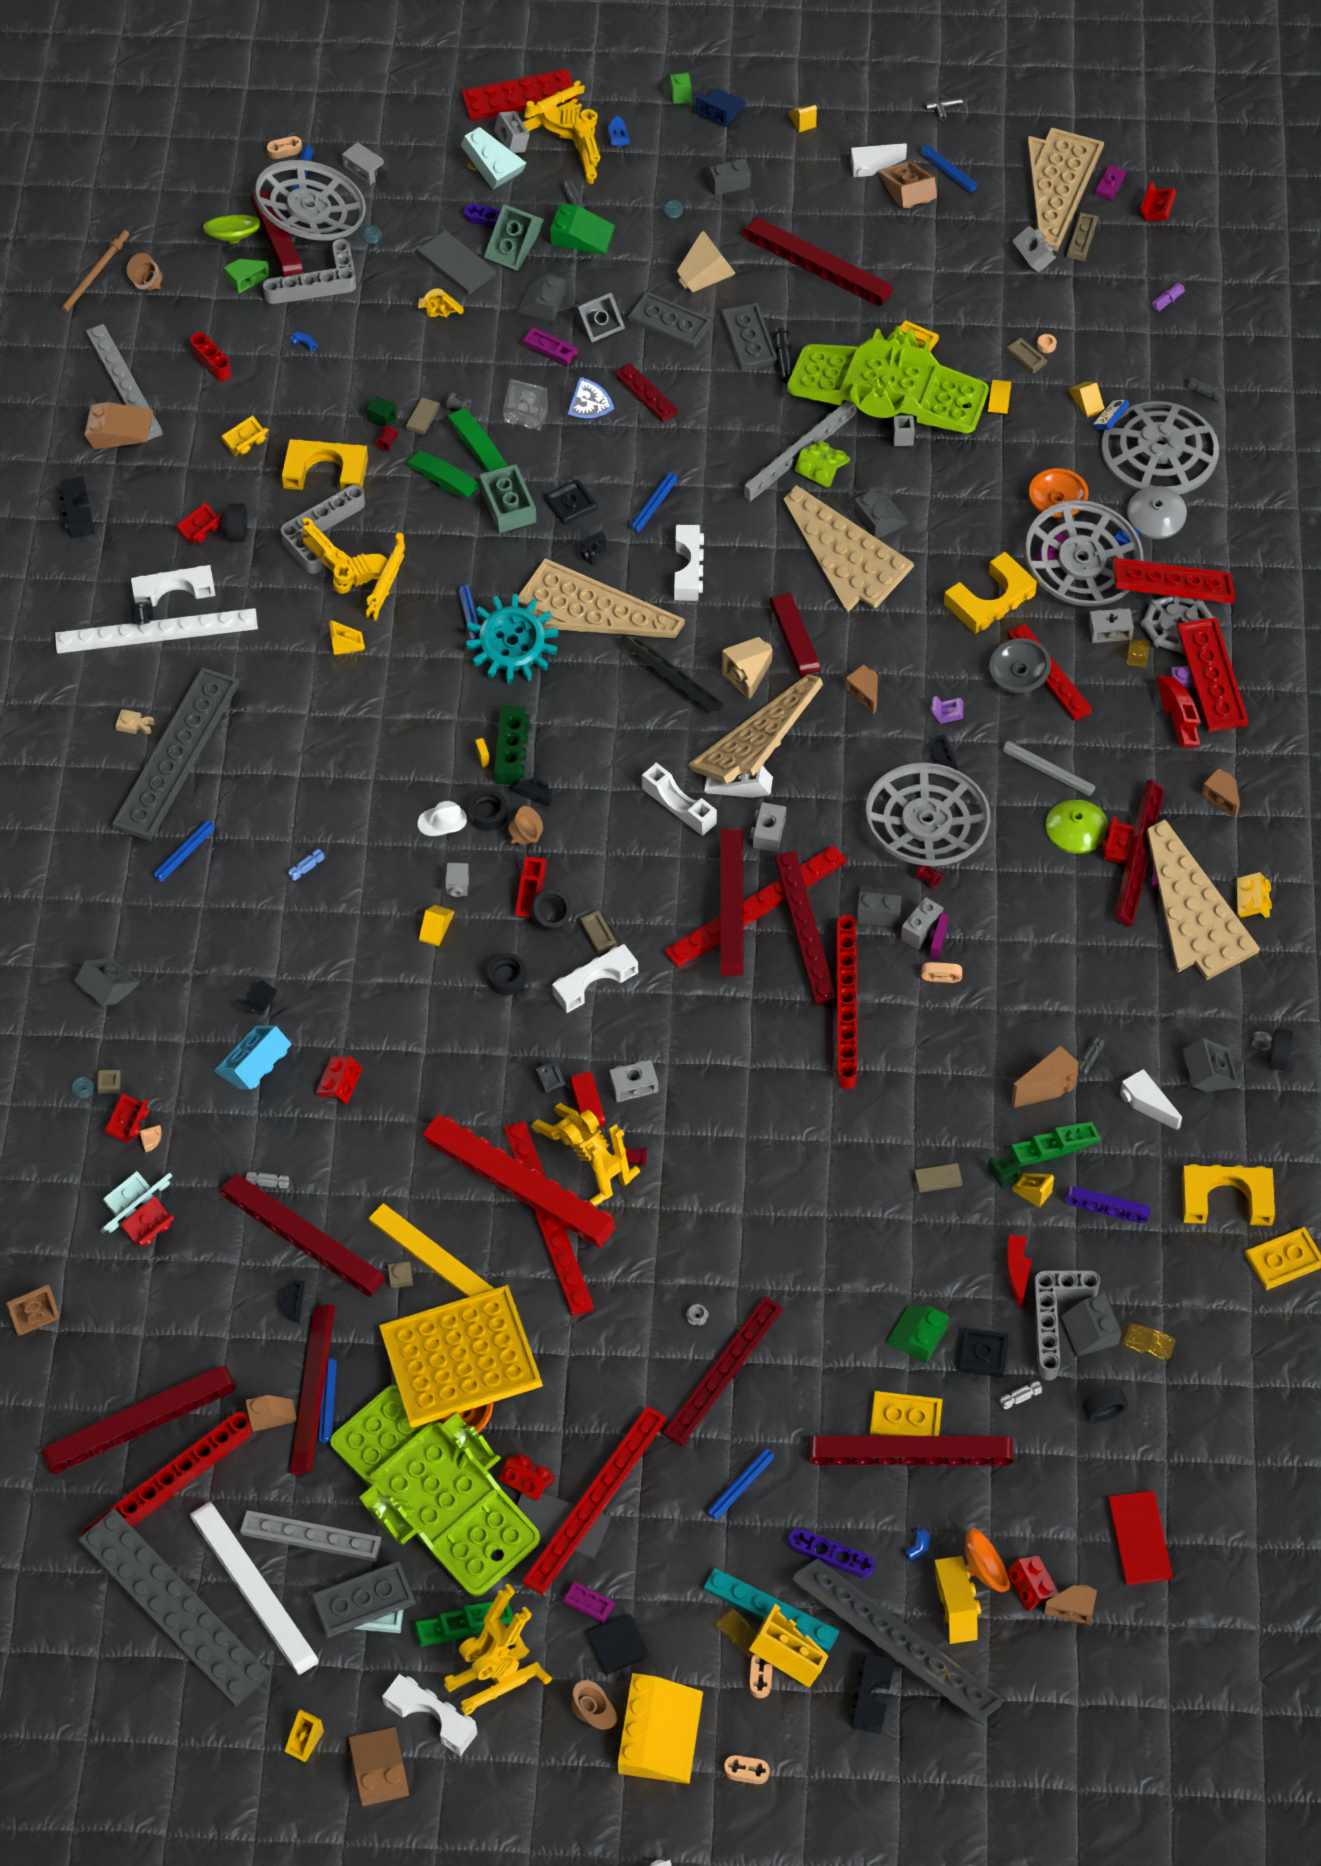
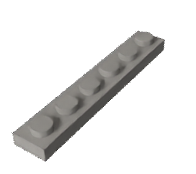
(311, 1536)

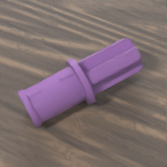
(1168, 297)

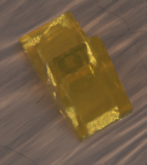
(1138, 653)

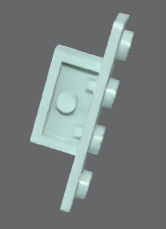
(128, 1195)

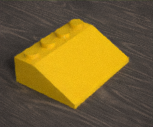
(659, 1729)

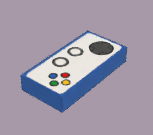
(1110, 414)

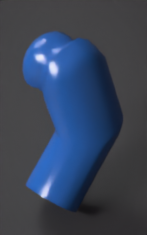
(305, 338)
(921, 1544)

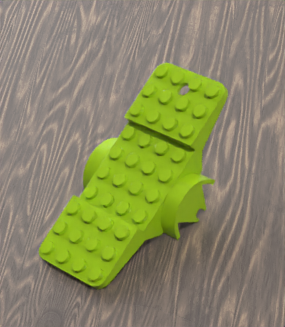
(890, 379)
(436, 1487)

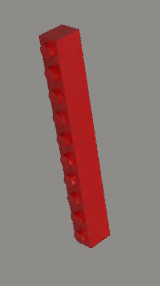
(519, 1180)

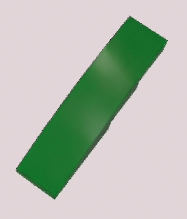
(476, 440)
(443, 473)
(1055, 1144)
(457, 1624)

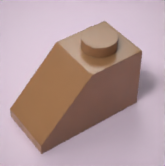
(863, 687)
(1222, 791)
(270, 1412)
(1073, 1604)

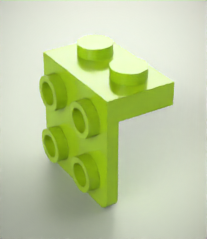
(820, 462)

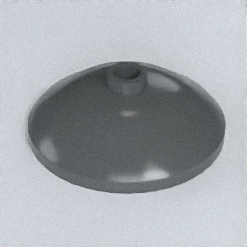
(1018, 656)

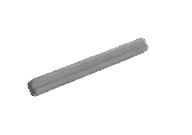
(1049, 768)

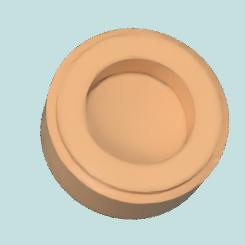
(1046, 343)

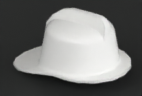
(442, 819)

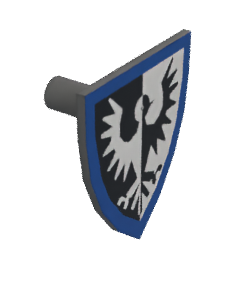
(589, 400)

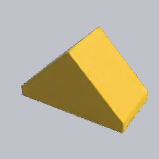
(804, 117)
(1088, 398)
(345, 638)
(435, 924)
(1034, 1187)
(304, 1735)

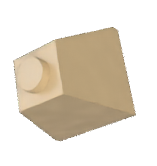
(703, 265)
(746, 664)

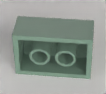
(507, 498)

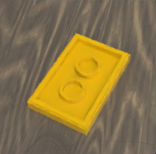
(1284, 1258)
(905, 1415)

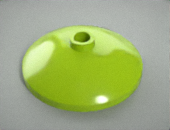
(231, 227)
(1076, 834)

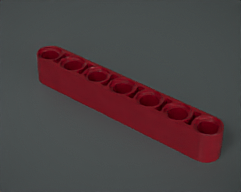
(278, 239)

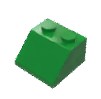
(919, 1331)

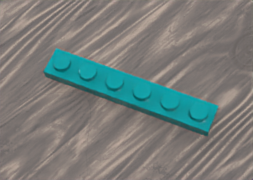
(759, 1605)

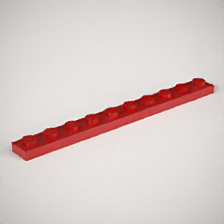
(753, 908)
(553, 1232)
(594, 1501)

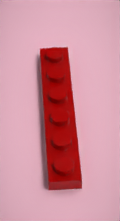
(1058, 682)

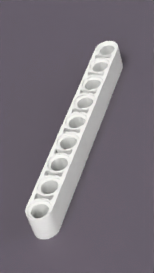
(254, 1588)

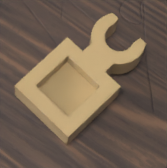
(132, 721)

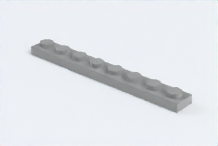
(119, 373)
(790, 457)

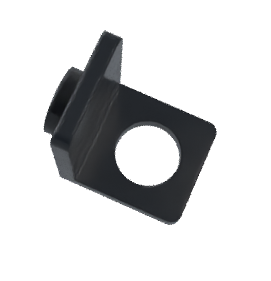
(260, 998)

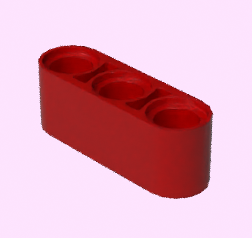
(210, 356)
(586, 1095)

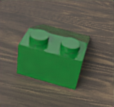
(580, 230)

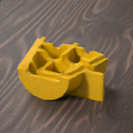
(439, 303)

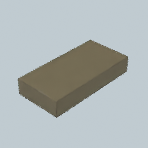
(1026, 355)
(423, 416)
(598, 932)
(938, 1178)

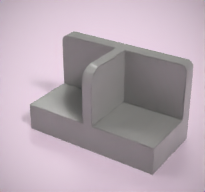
(361, 162)

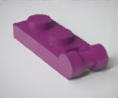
(550, 346)

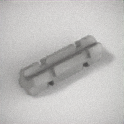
(268, 1180)
(1020, 1394)

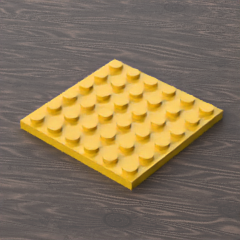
(460, 1356)

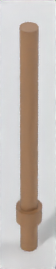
(115, 246)

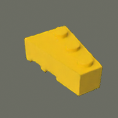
(957, 1598)
(787, 1648)

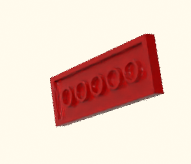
(514, 94)
(1173, 580)
(1212, 674)

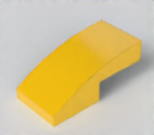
(999, 396)

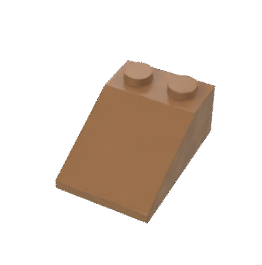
(909, 184)
(117, 425)
(1047, 1079)
(32, 1310)
(379, 1766)

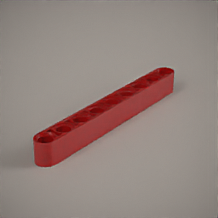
(846, 1010)
(180, 1477)

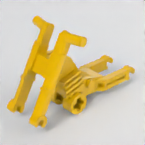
(568, 123)
(356, 569)
(583, 1135)
(494, 1656)

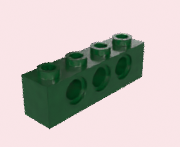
(511, 717)

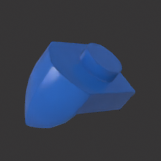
(617, 132)

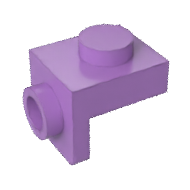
(947, 710)

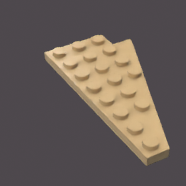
(1059, 177)
(849, 556)
(591, 606)
(756, 738)
(1196, 915)

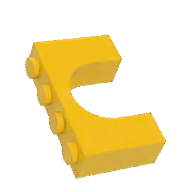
(304, 454)
(980, 613)
(1253, 1182)

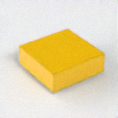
(482, 752)

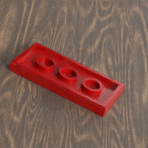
(1140, 1538)

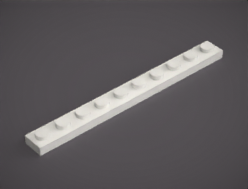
(156, 630)

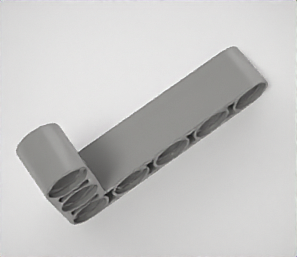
(316, 283)
(323, 516)
(1049, 1295)

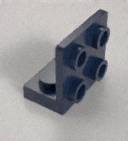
(719, 106)

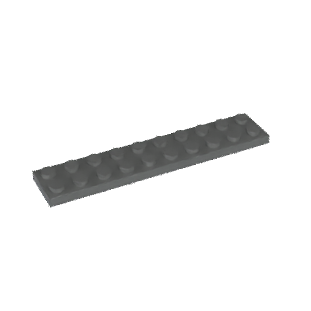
(176, 754)
(174, 1608)
(898, 1640)

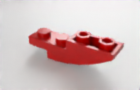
(1183, 710)

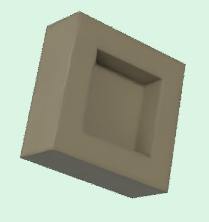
(109, 1081)
(400, 1274)

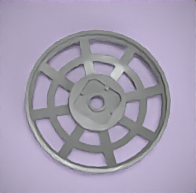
(301, 198)
(1160, 453)
(1081, 545)
(927, 808)

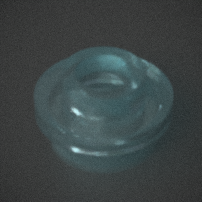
(673, 209)
(372, 234)
(80, 1083)

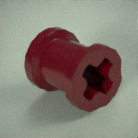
(387, 436)
(929, 875)
(636, 1155)

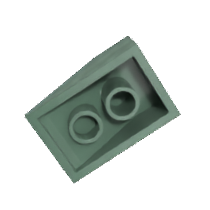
(513, 237)

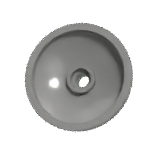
(1156, 521)

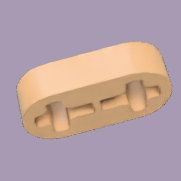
(284, 147)
(942, 972)
(756, 1674)
(747, 1764)

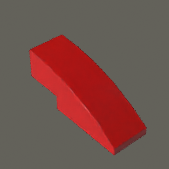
(530, 884)
(1017, 1268)

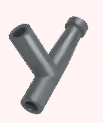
(939, 105)

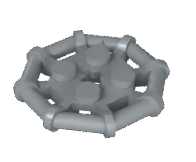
(1168, 619)

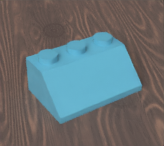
(254, 1057)

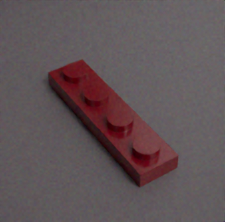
(646, 393)

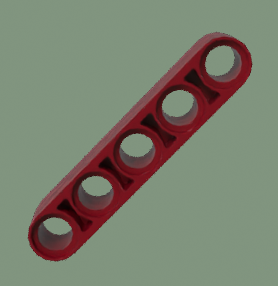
(794, 634)

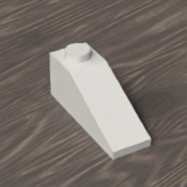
(870, 159)
(743, 785)
(1149, 1099)

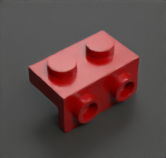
(1157, 203)
(198, 524)
(1119, 841)
(339, 1078)
(125, 1118)
(146, 1222)
(526, 1476)
(1031, 1581)

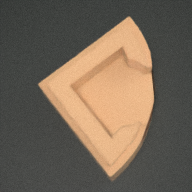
(151, 1137)

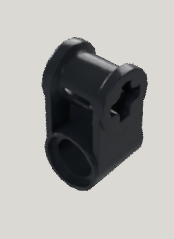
(141, 612)

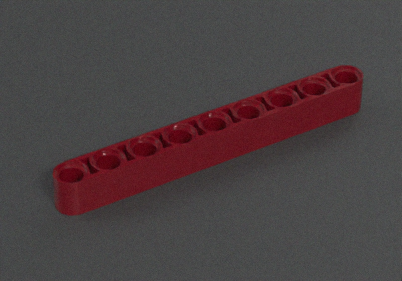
(817, 261)
(732, 903)
(302, 1235)
(138, 1420)
(911, 1450)

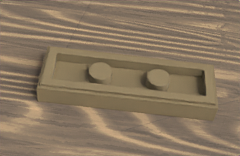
(1082, 236)

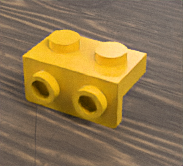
(920, 334)
(244, 435)
(1253, 895)

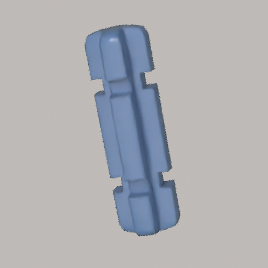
(306, 864)

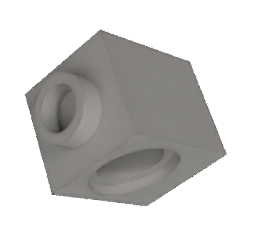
(457, 879)

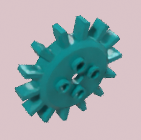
(506, 622)

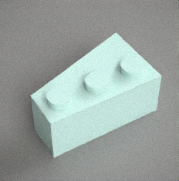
(492, 158)

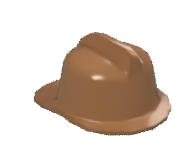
(144, 272)
(525, 826)
(592, 1705)

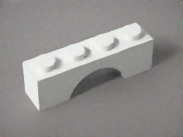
(194, 580)
(687, 580)
(662, 787)
(616, 965)
(406, 1698)

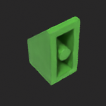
(680, 87)
(246, 273)

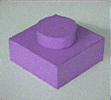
(1183, 675)

